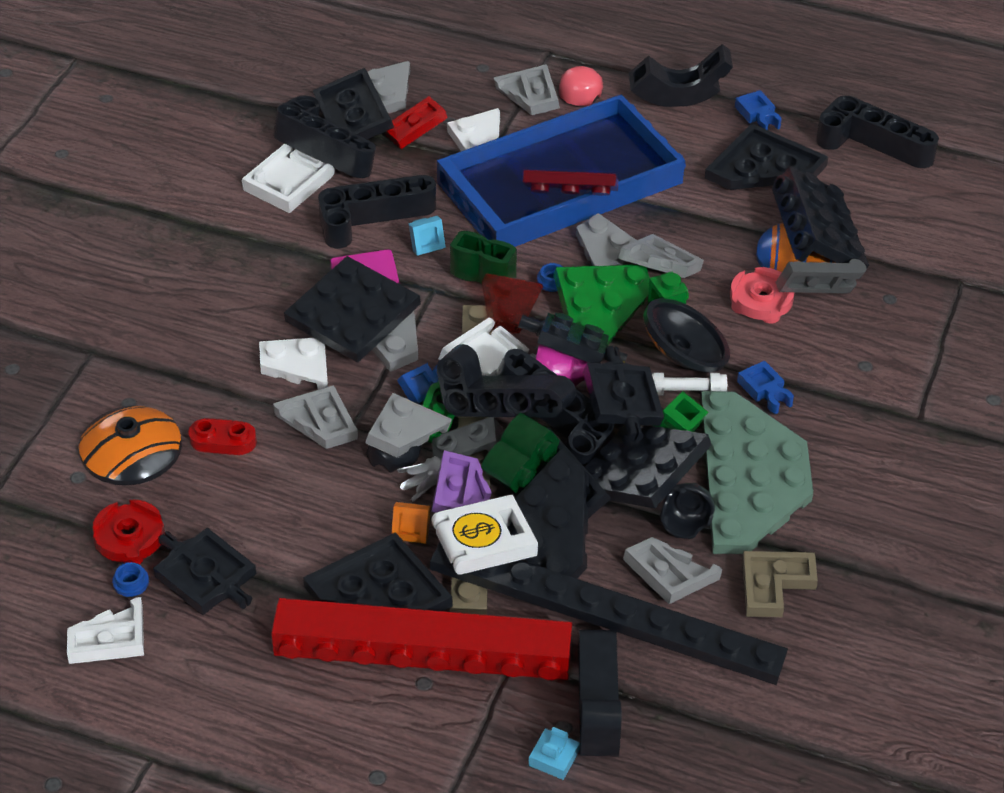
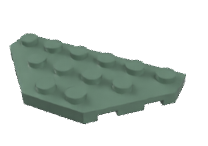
(753, 472)

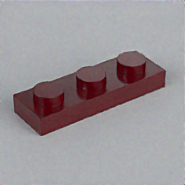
(570, 182)

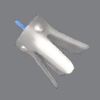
(425, 476)

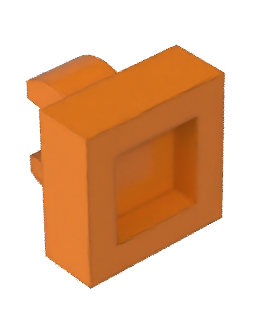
(411, 522)

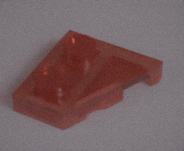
(508, 300)

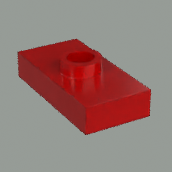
(416, 122)

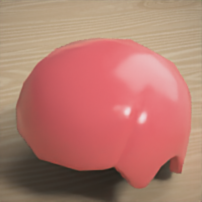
(580, 86)

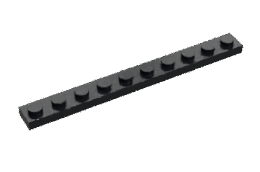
(626, 616)

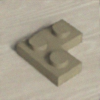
(769, 573)

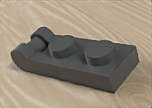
(820, 277)

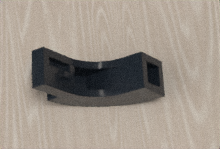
(680, 87)

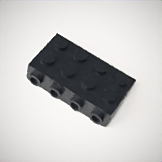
(816, 218)

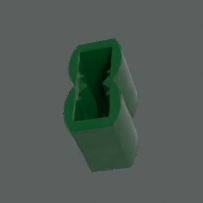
(475, 256)
(520, 453)

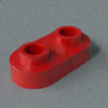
(222, 436)

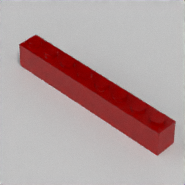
(422, 639)

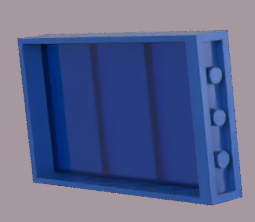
(594, 139)

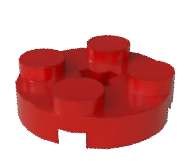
(128, 547)

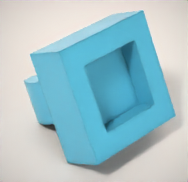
(427, 235)
(554, 753)

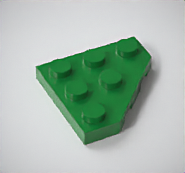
(602, 294)

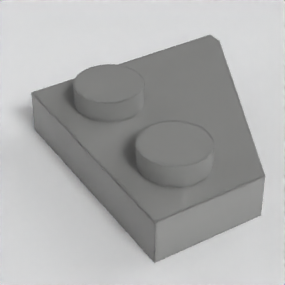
(392, 85)
(530, 89)
(602, 241)
(661, 256)
(399, 346)
(319, 417)
(404, 425)
(669, 569)

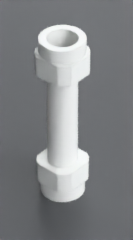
(715, 382)

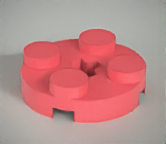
(746, 297)

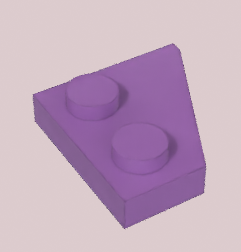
(459, 482)

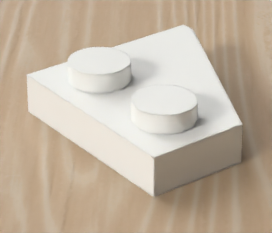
(475, 129)
(295, 360)
(108, 636)

